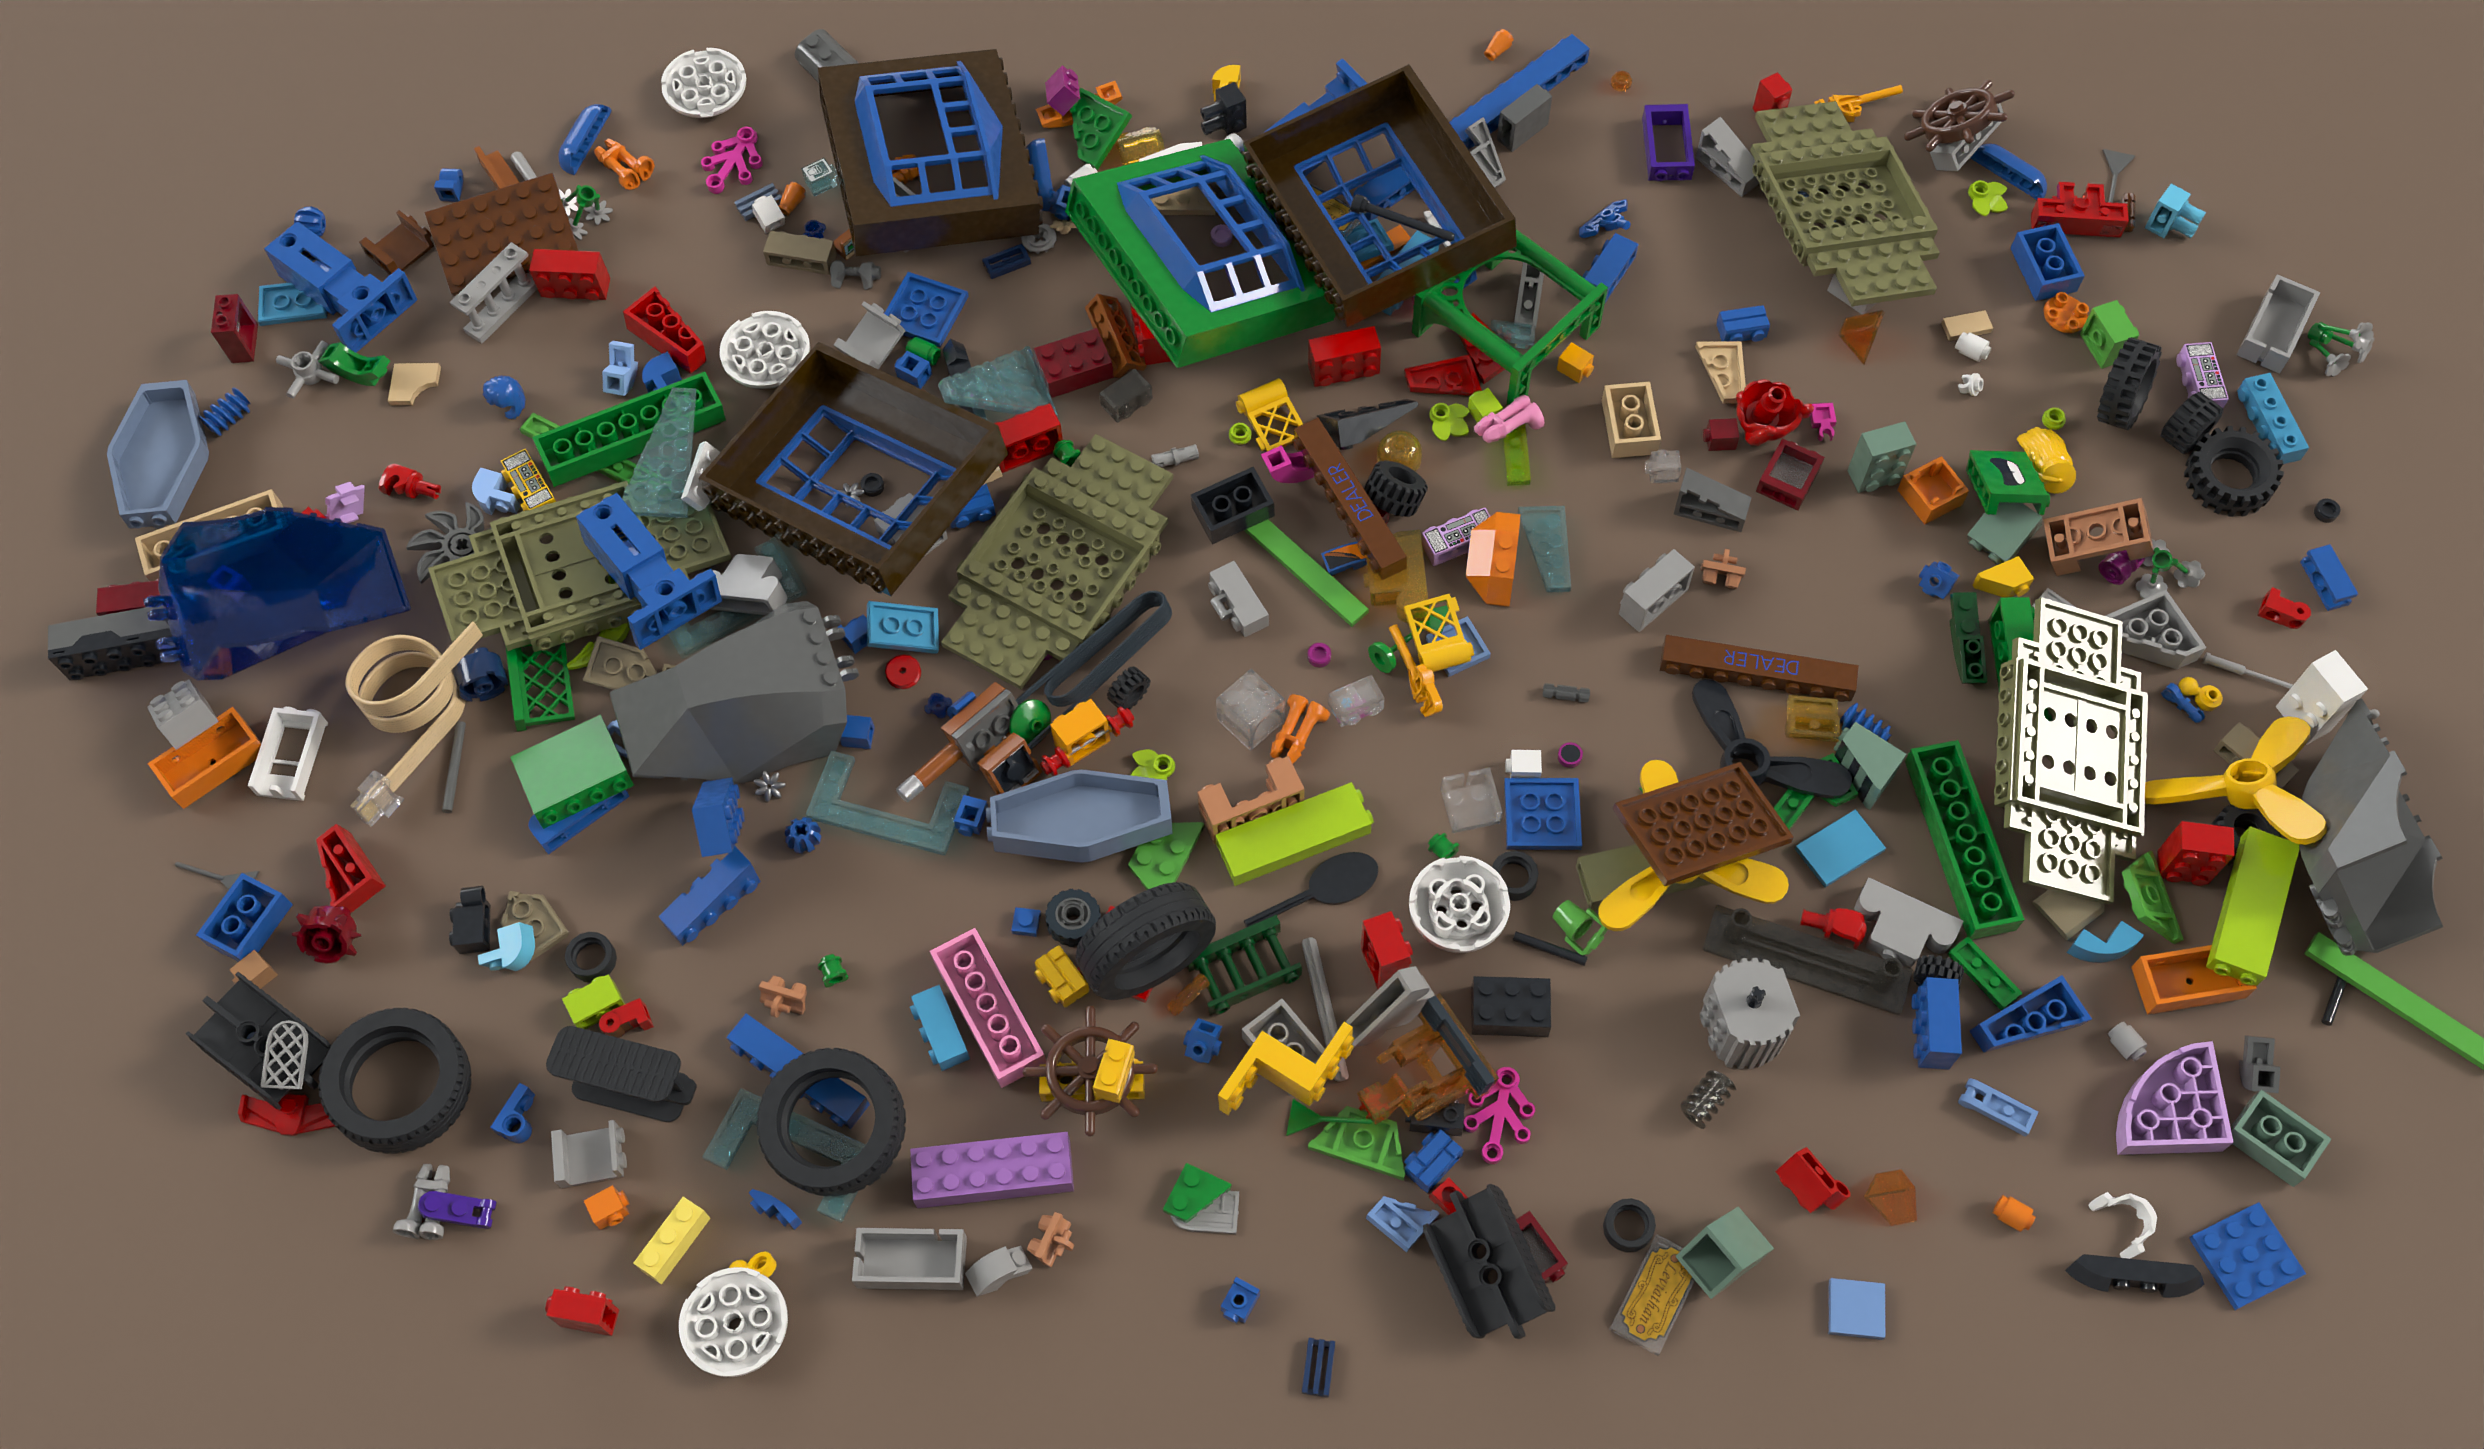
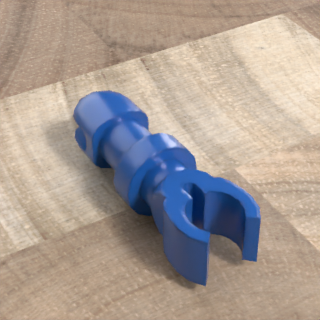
(2176, 696)

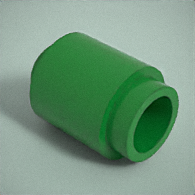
(924, 350)

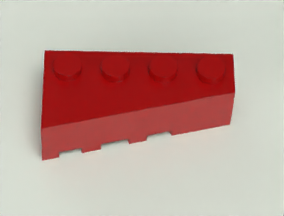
(664, 330)

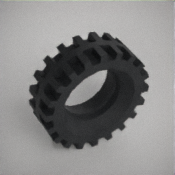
(2129, 383)
(2244, 449)

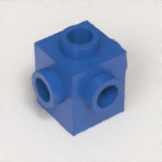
(1059, 202)
(1945, 576)
(1203, 1041)

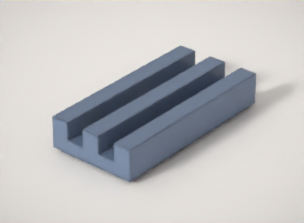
(746, 202)

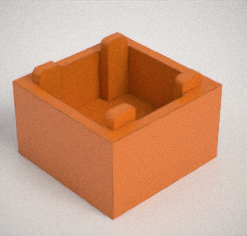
(1933, 490)

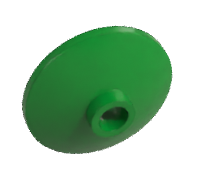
(1028, 714)

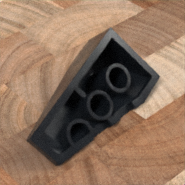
(1355, 427)

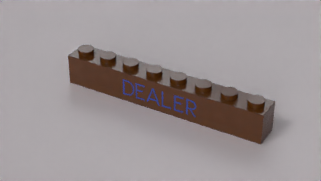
(1350, 499)
(1759, 668)

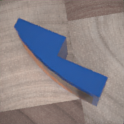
(1344, 557)

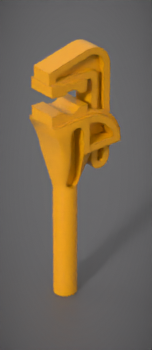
(1850, 103)
(1420, 678)

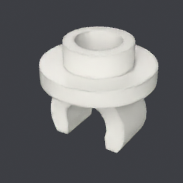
(1972, 385)

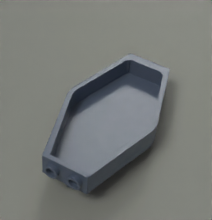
(157, 454)
(1079, 816)

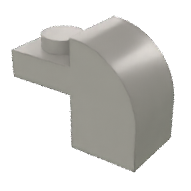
(996, 1268)

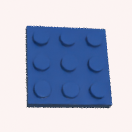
(926, 307)
(1542, 814)
(2247, 1256)

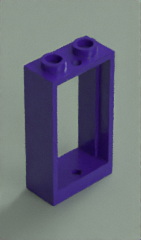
(1667, 115)

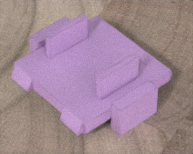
(345, 503)

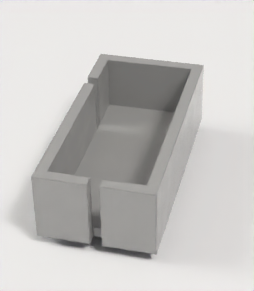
(2278, 323)
(909, 1259)

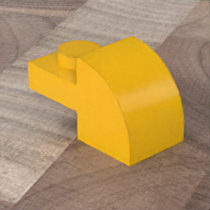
(1225, 76)

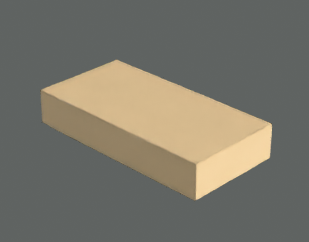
(1975, 323)

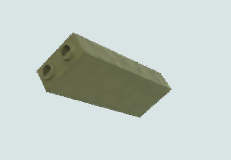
(1609, 869)

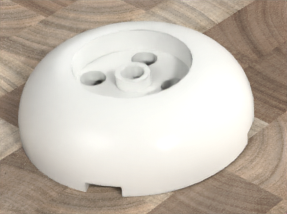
(1477, 884)

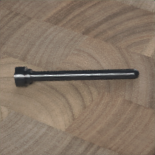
(1362, 205)

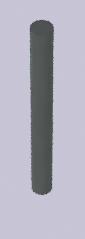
(454, 767)

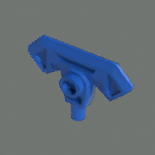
(1607, 218)

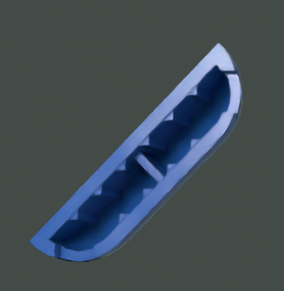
(582, 137)
(1040, 163)
(2011, 169)

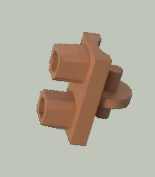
(1733, 573)
(782, 999)
(1054, 1240)

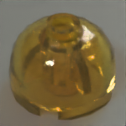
(1400, 448)

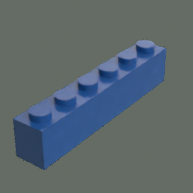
(773, 1052)

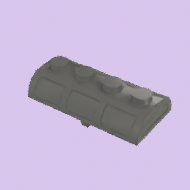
(821, 50)

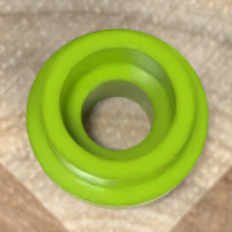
(2054, 418)
(1240, 428)

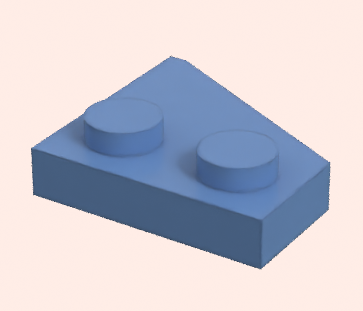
(1400, 1221)

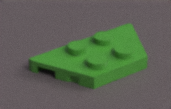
(1165, 857)
(2150, 897)
(1362, 1144)

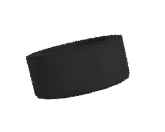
(1525, 861)
(580, 942)
(1636, 1206)

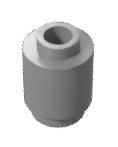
(2127, 1041)

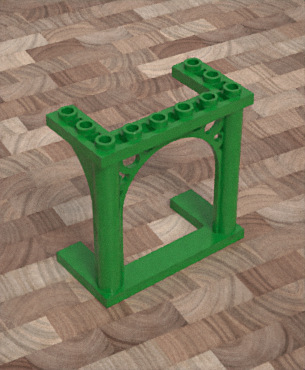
(1436, 308)

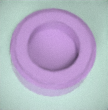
(1221, 235)

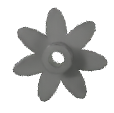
(852, 491)
(769, 790)

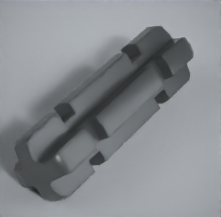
(1566, 692)

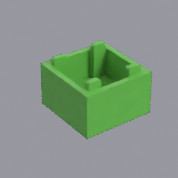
(2107, 331)

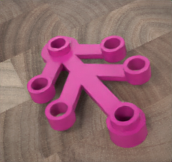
(745, 139)
(1501, 1110)

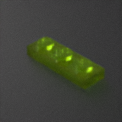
(1517, 457)

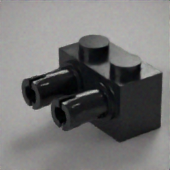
(1228, 111)

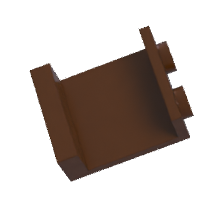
(400, 246)

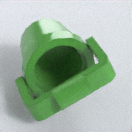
(1576, 923)

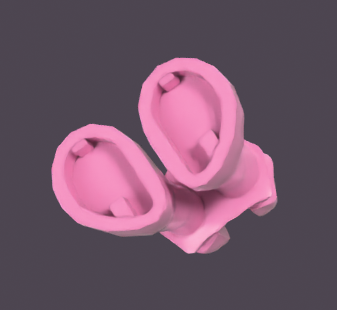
(1523, 411)

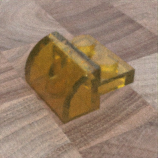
(1139, 144)
(1812, 718)

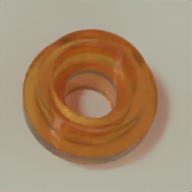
(1621, 81)

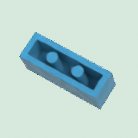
(939, 1028)

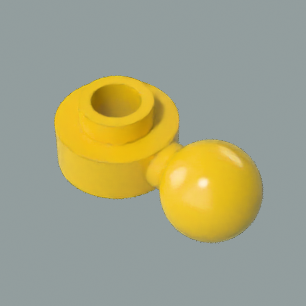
(2190, 687)
(761, 1262)

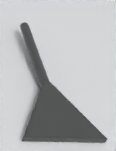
(2117, 162)
(227, 880)

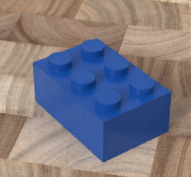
(2047, 261)
(244, 918)
(1937, 1023)

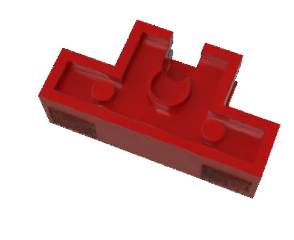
(2081, 215)

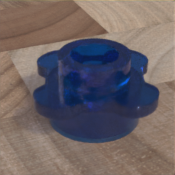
(812, 226)
(935, 699)

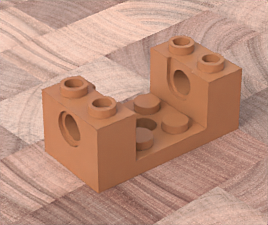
(2124, 529)
(1283, 791)

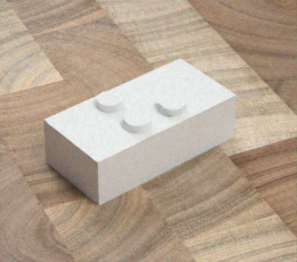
(2323, 694)

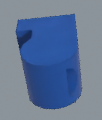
(452, 181)

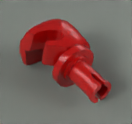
(407, 481)
(1842, 922)

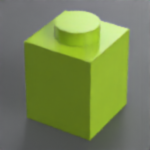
(1482, 404)

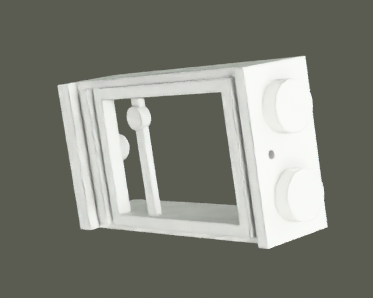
(282, 786)

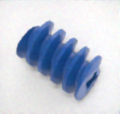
(225, 411)
(1852, 716)

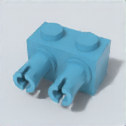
(2168, 214)

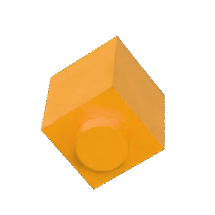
(1575, 363)

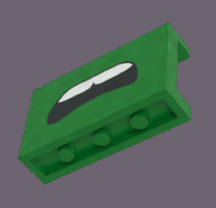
(2006, 478)

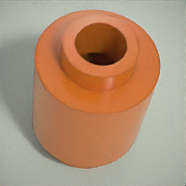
(2014, 1213)

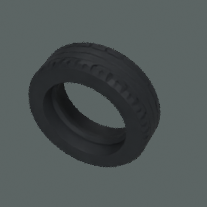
(1145, 940)
(363, 1040)
(783, 1095)

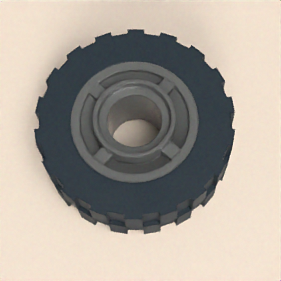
(1071, 903)

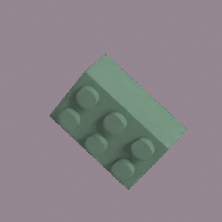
(1881, 457)
(2278, 1138)

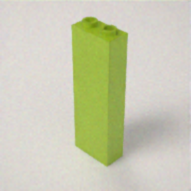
(1294, 833)
(2253, 906)

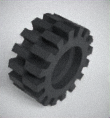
(1128, 688)
(1937, 968)

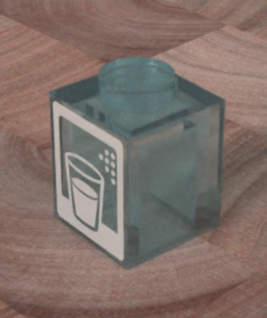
(819, 176)

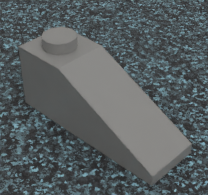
(1529, 295)

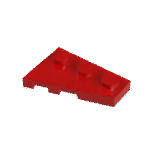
(1484, 365)
(1444, 377)

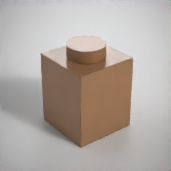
(255, 969)

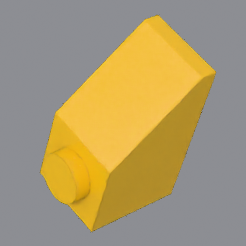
(2005, 579)

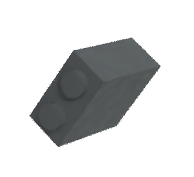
(1524, 117)

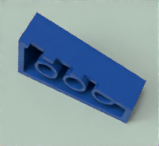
(710, 896)
(2036, 1015)

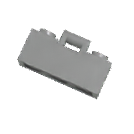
(1240, 598)

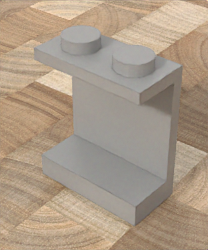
(872, 337)
(588, 1156)

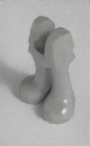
(412, 1226)

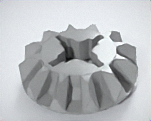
(1049, 239)

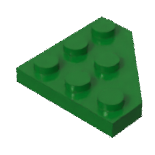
(1096, 127)

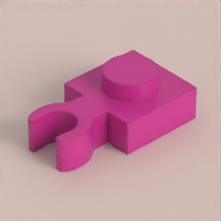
(1824, 419)

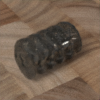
(1705, 1096)

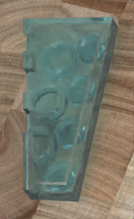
(1514, 332)
(1549, 544)

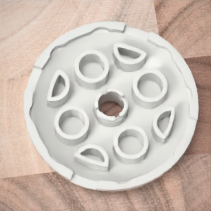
(703, 83)
(763, 349)
(718, 1301)

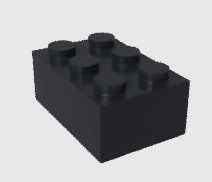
(1232, 505)
(1511, 1006)

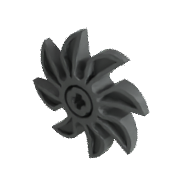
(449, 546)

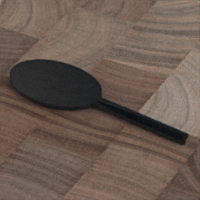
(1333, 882)

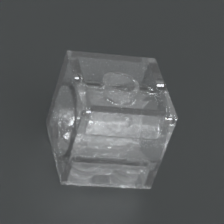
(1250, 709)

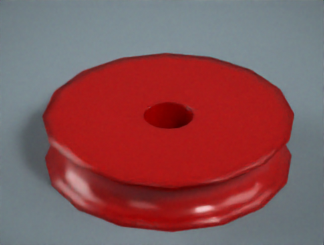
(903, 680)

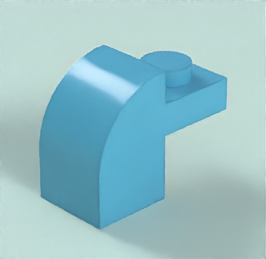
(515, 949)

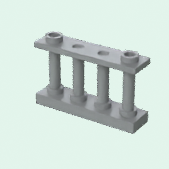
(505, 303)

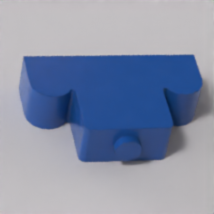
(562, 831)

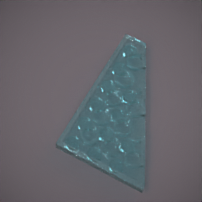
(1004, 385)

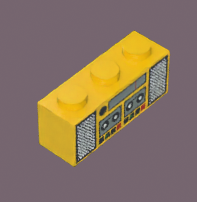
(526, 480)

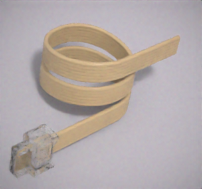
(377, 790)

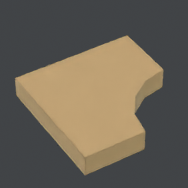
(410, 380)

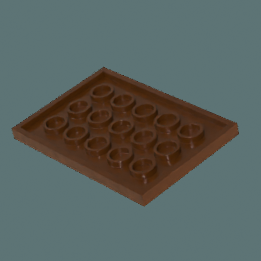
(481, 227)
(1702, 823)

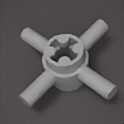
(307, 369)

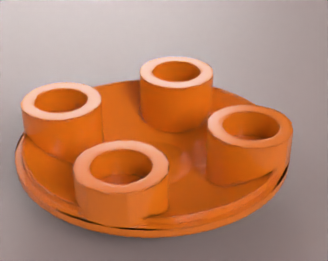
(2065, 313)

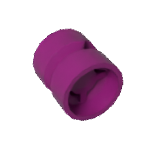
(2117, 567)

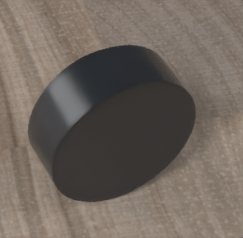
(872, 484)
(2327, 510)

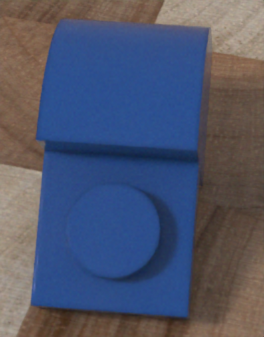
(660, 372)

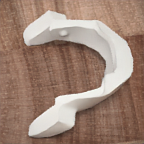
(2144, 1211)

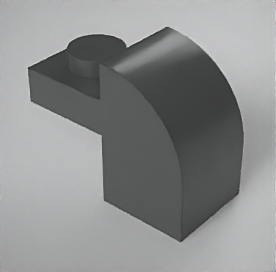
(2257, 1065)

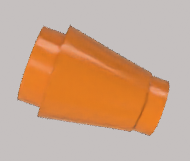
(1500, 43)
(791, 197)

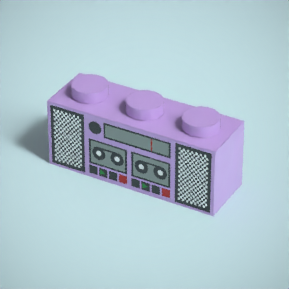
(2202, 372)
(1451, 538)

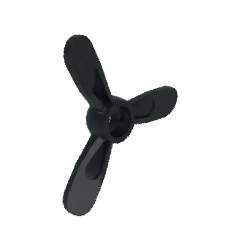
(1797, 774)

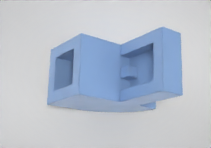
(622, 371)
(489, 492)

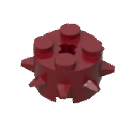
(327, 933)

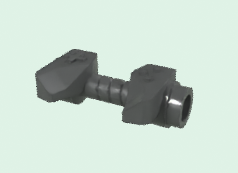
(867, 271)

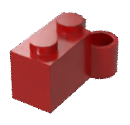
(1811, 1182)

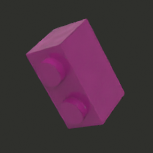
(1062, 90)

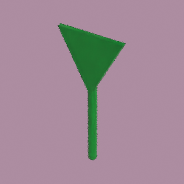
(1303, 1117)

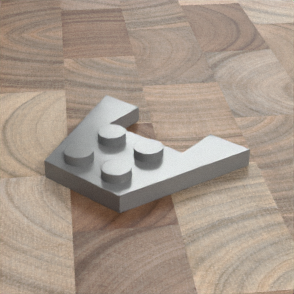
(1485, 152)

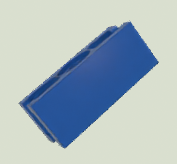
(2329, 577)

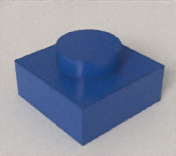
(1026, 922)

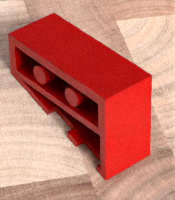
(347, 869)

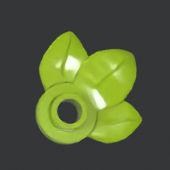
(1987, 197)
(1451, 422)
(1150, 762)

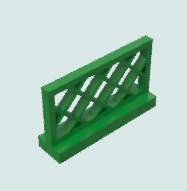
(519, 687)

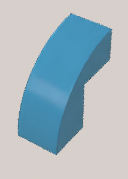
(2092, 949)

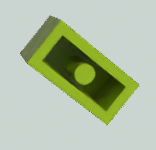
(591, 1002)

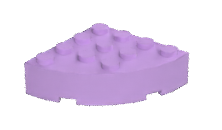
(2176, 1106)

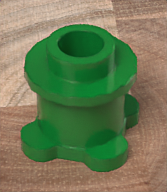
(1065, 452)
(1442, 846)
(832, 970)

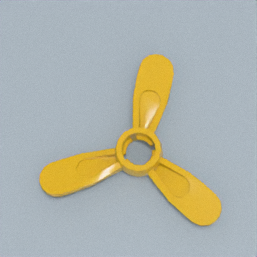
(2253, 784)
(1641, 892)

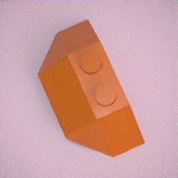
(1494, 557)

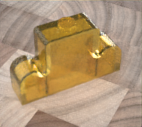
(1406, 586)

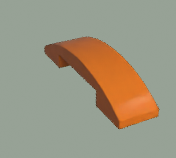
(1052, 119)

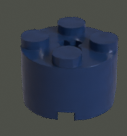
(480, 675)

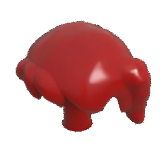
(1769, 411)

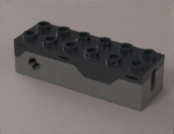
(107, 643)

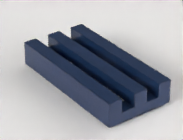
(1007, 264)
(1321, 1343)

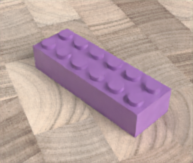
(991, 1170)

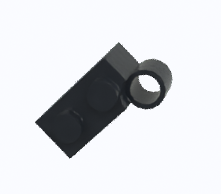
(471, 921)

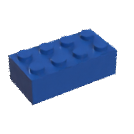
(718, 816)

